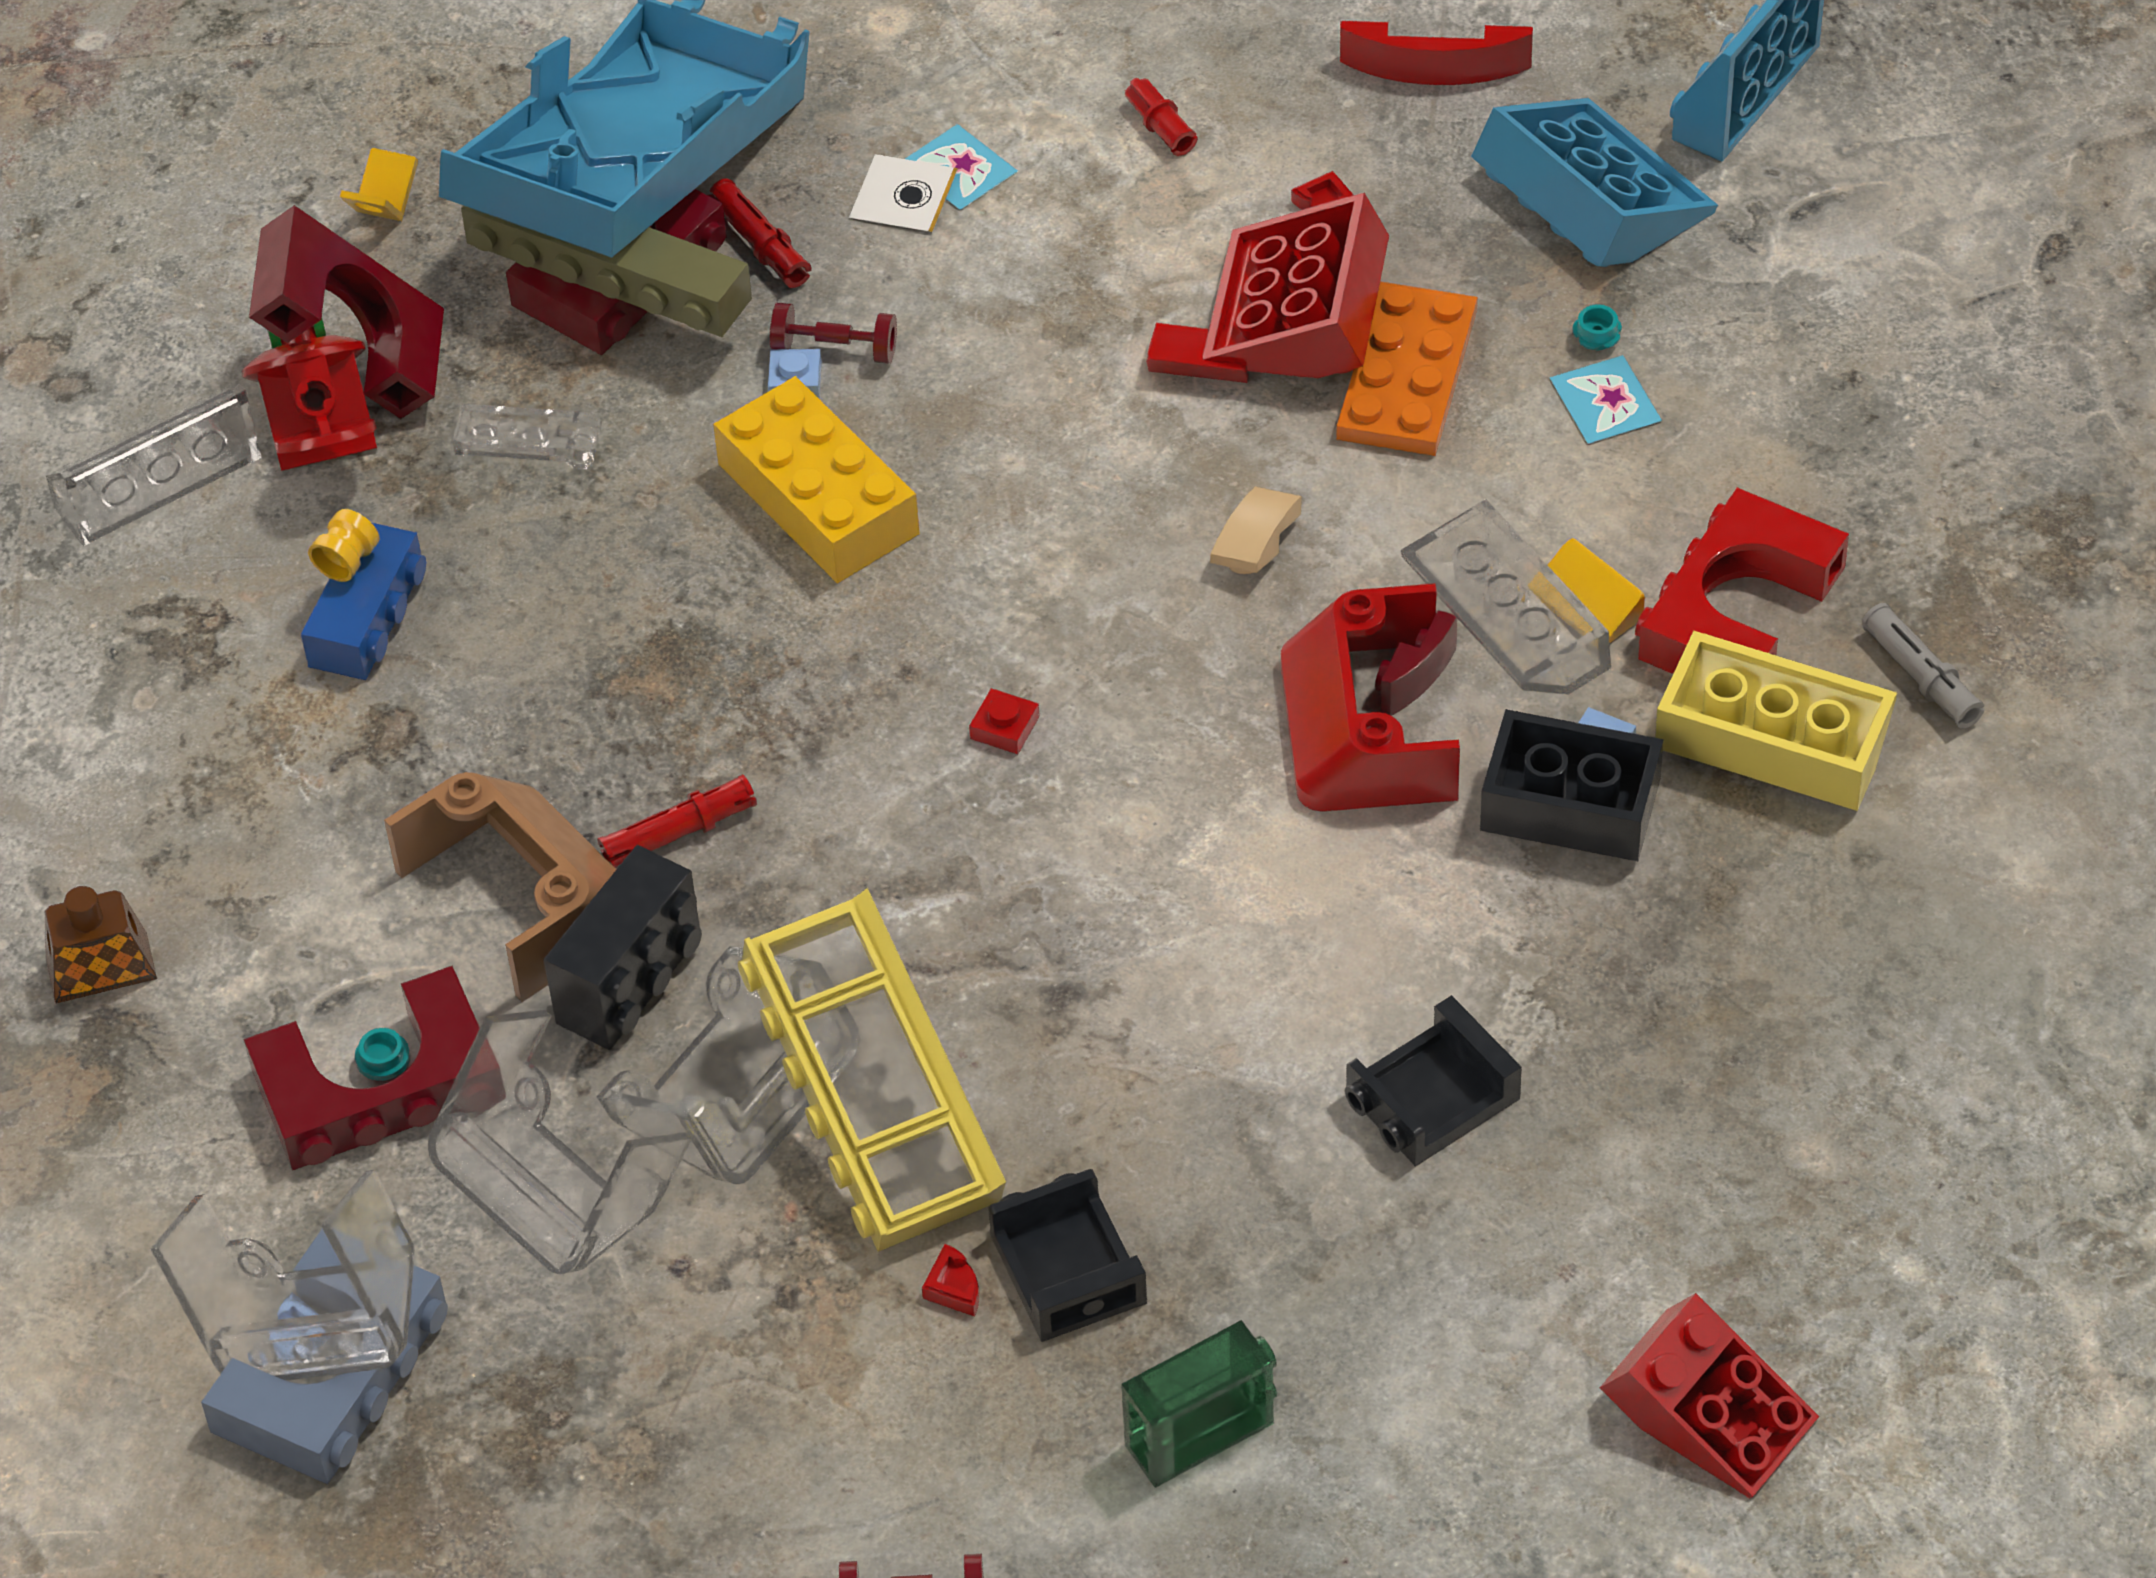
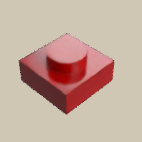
(1004, 721)

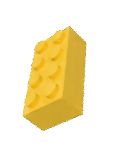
(816, 479)

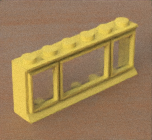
(871, 1072)

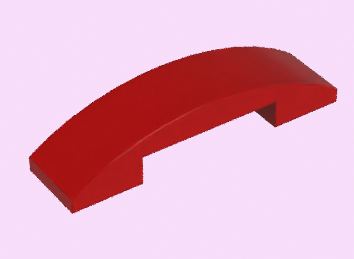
(1435, 59)

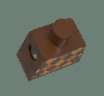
(95, 945)

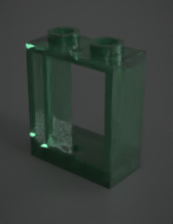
(1199, 1402)

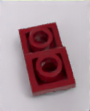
(1417, 666)

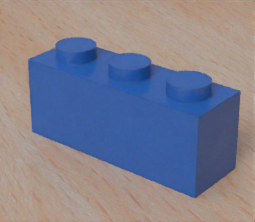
(356, 616)

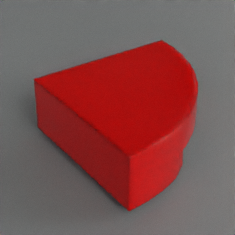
(1319, 191)
(952, 1282)

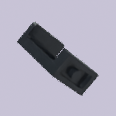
(1435, 1084)
(1065, 1255)

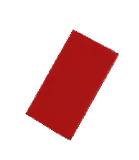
(1181, 350)

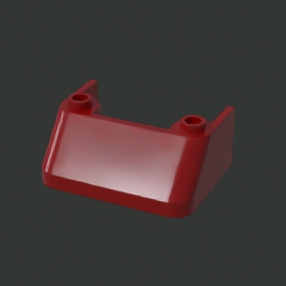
(1362, 757)

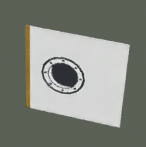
(903, 193)

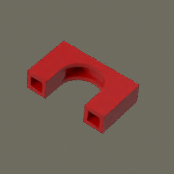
(1741, 540)

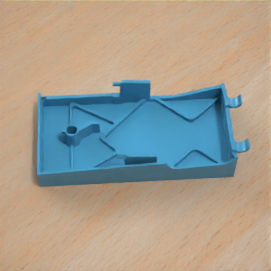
(631, 128)

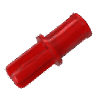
(1161, 116)

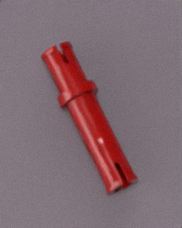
(769, 244)
(687, 817)

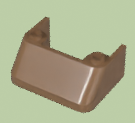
(534, 828)

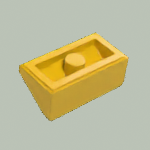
(1599, 587)

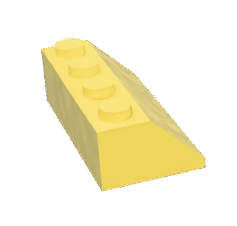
(1774, 720)

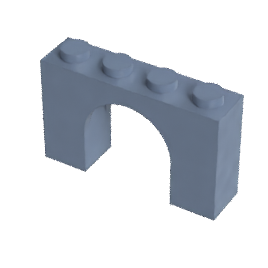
(317, 1423)

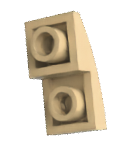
(1253, 530)

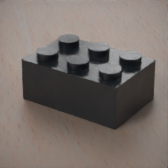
(1571, 785)
(623, 947)

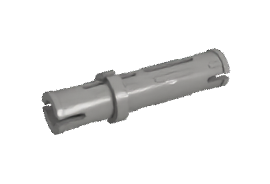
(1936, 679)

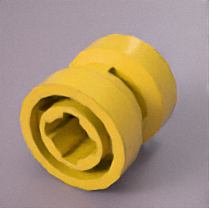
(346, 541)

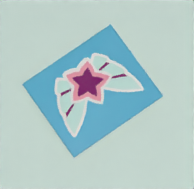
(977, 164)
(1605, 399)

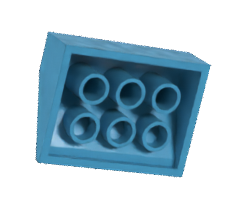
(1746, 75)
(1589, 178)

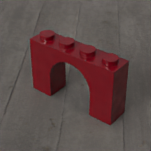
(590, 315)
(401, 324)
(326, 1119)

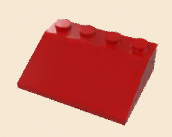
(1301, 291)

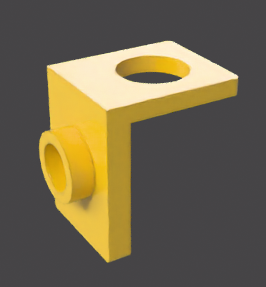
(384, 185)

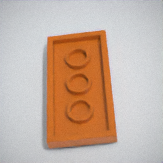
(1408, 369)

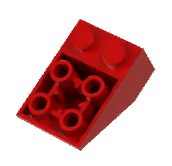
(1710, 1397)

